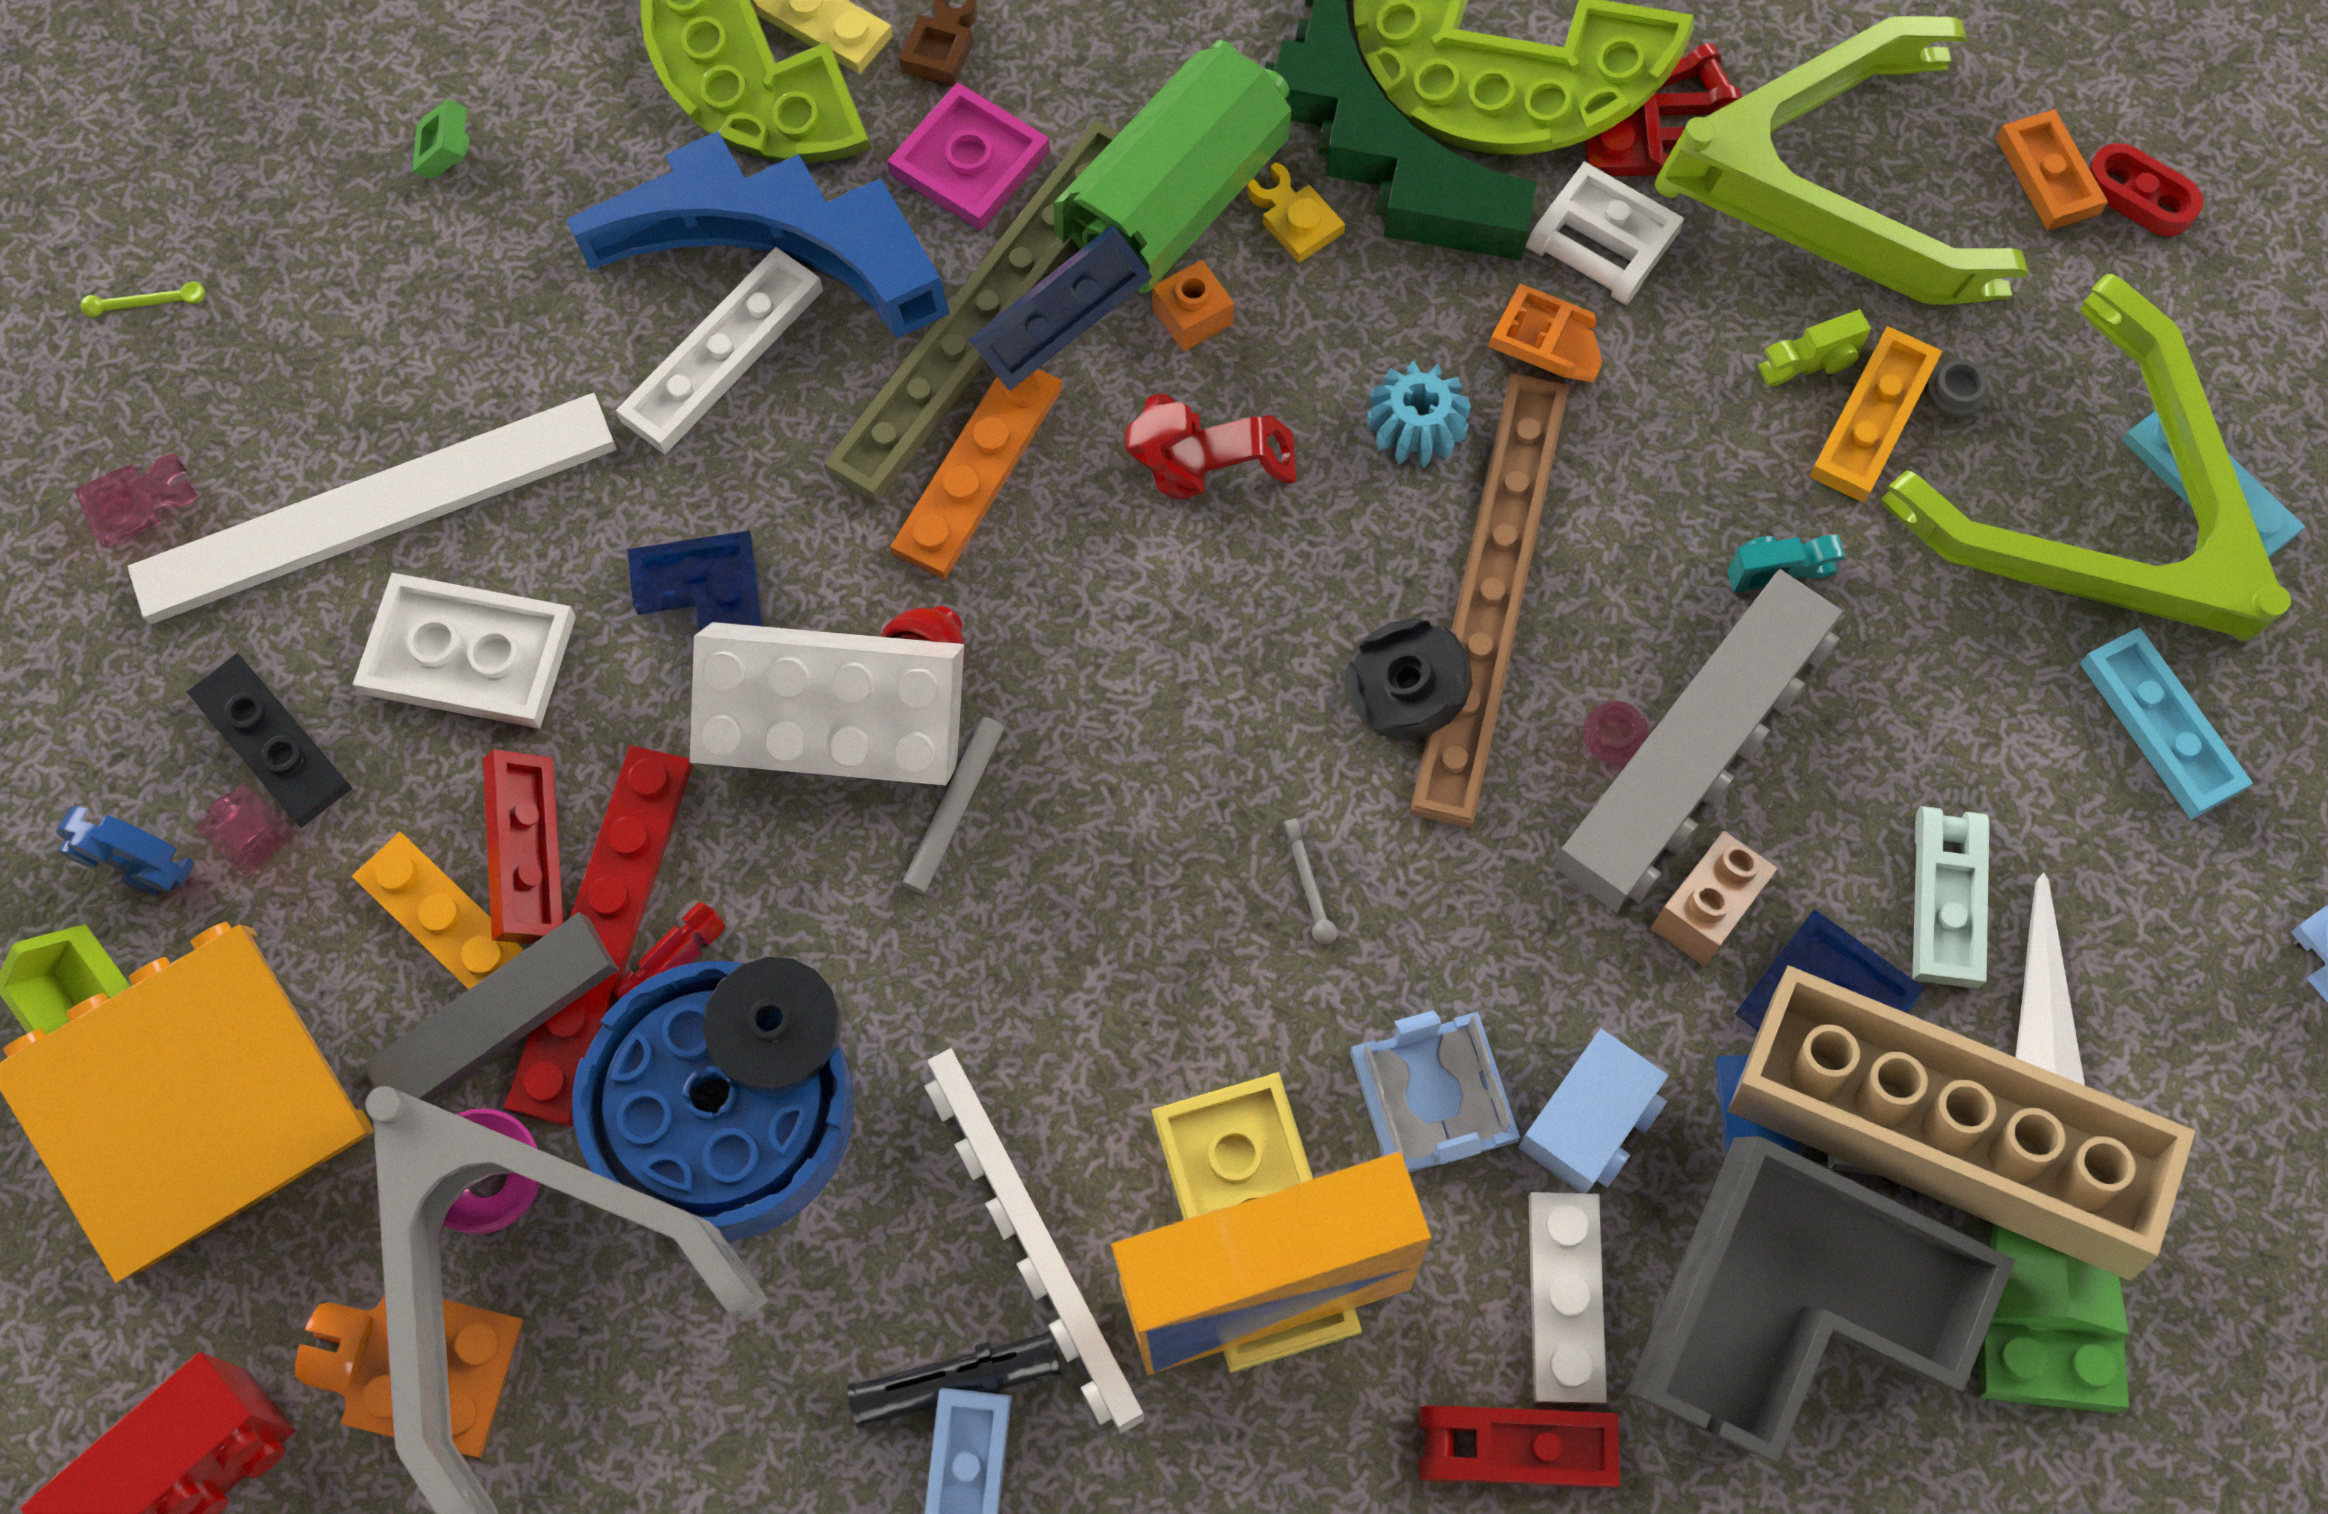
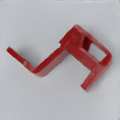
(1179, 453)

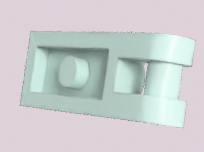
(1951, 899)

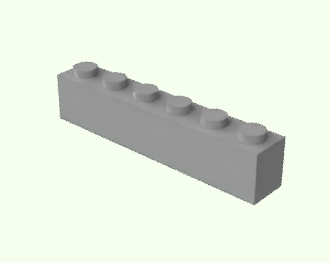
(1697, 742)

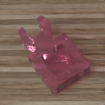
(127, 501)

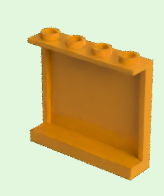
(178, 1100)

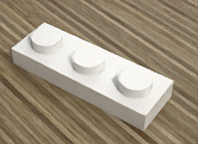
(1567, 1299)

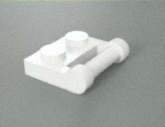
(1612, 217)

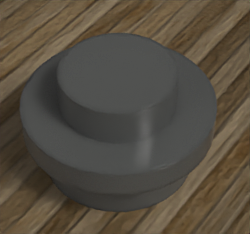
(1958, 389)

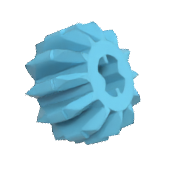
(1397, 420)

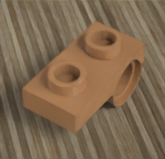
(1713, 898)

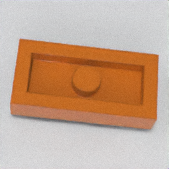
(2051, 170)

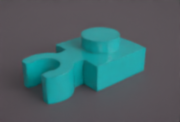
(1762, 557)

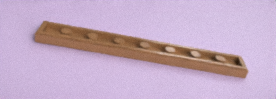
(1493, 594)

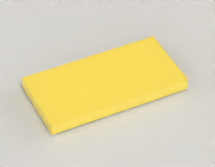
(1232, 1151)

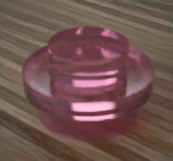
(1615, 732)

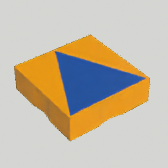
(1272, 1262)

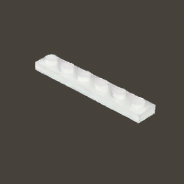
(1044, 1268)

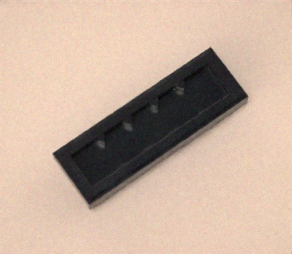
(269, 740)

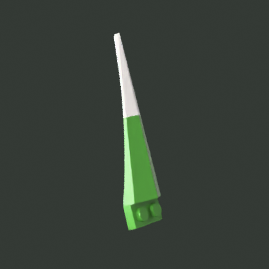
(2058, 1317)

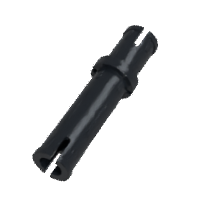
(982, 1371)

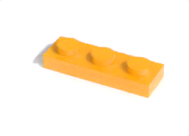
(1875, 414)
(434, 911)

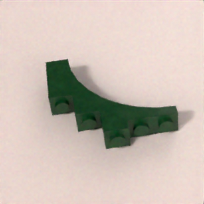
(1423, 186)

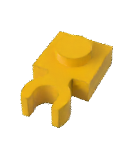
(1296, 219)

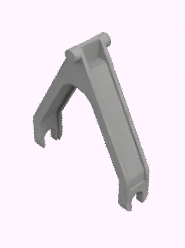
(422, 1169)

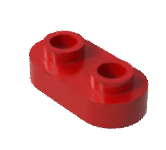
(2144, 188)

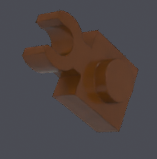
(940, 44)

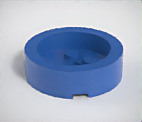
(735, 1167)

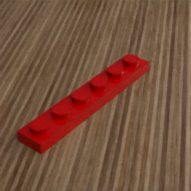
(615, 901)

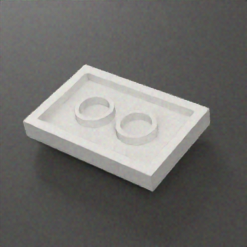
(465, 650)

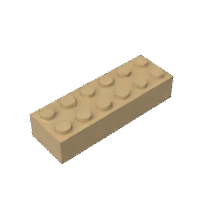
(1964, 1124)

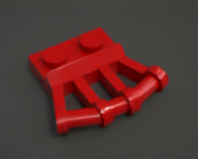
(1638, 141)

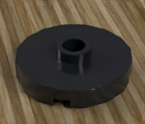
(1403, 653)
(776, 1058)

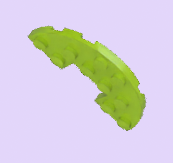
(728, 82)
(1516, 92)

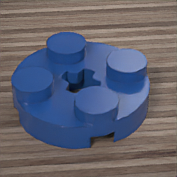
(124, 847)

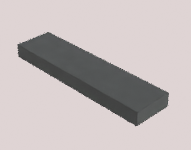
(495, 1012)

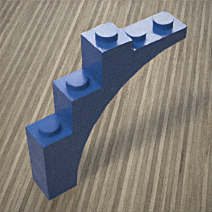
(711, 203)

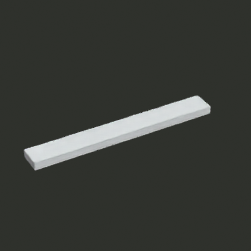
(370, 508)

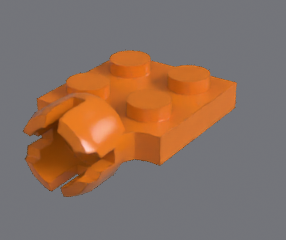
(478, 1362)

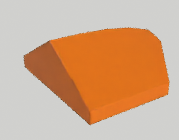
(1549, 335)

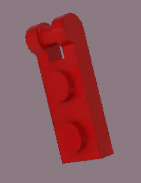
(1521, 1447)

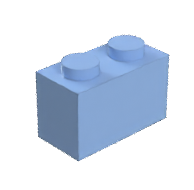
(1594, 1112)

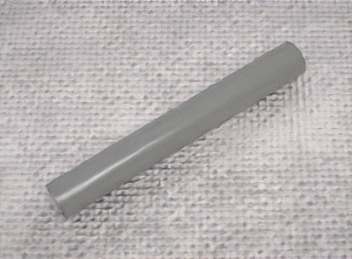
(953, 805)

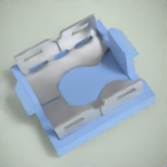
(1434, 1091)

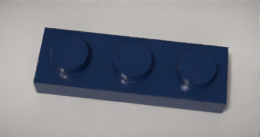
(1061, 307)

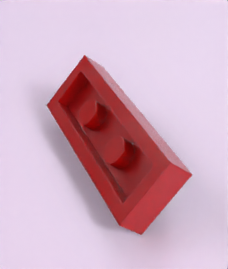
(522, 846)

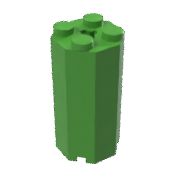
(1180, 159)

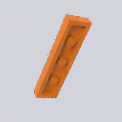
(974, 472)

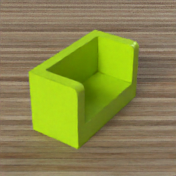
(55, 973)

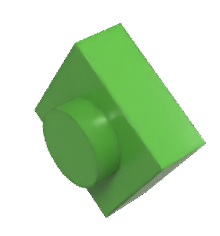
(440, 139)

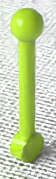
(94, 306)

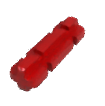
(675, 948)

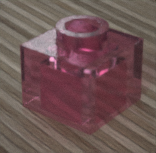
(245, 829)

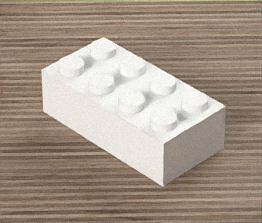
(826, 703)

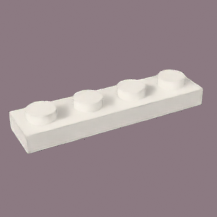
(719, 350)

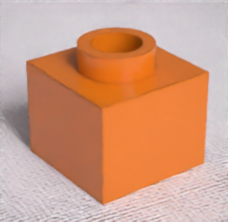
(1188, 318)

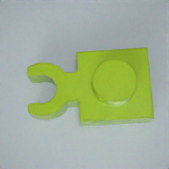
(1825, 346)

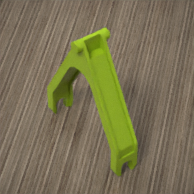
(1736, 170)
(2228, 576)

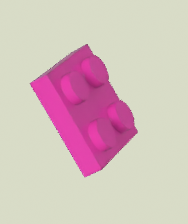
(969, 156)

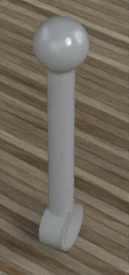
(1323, 931)

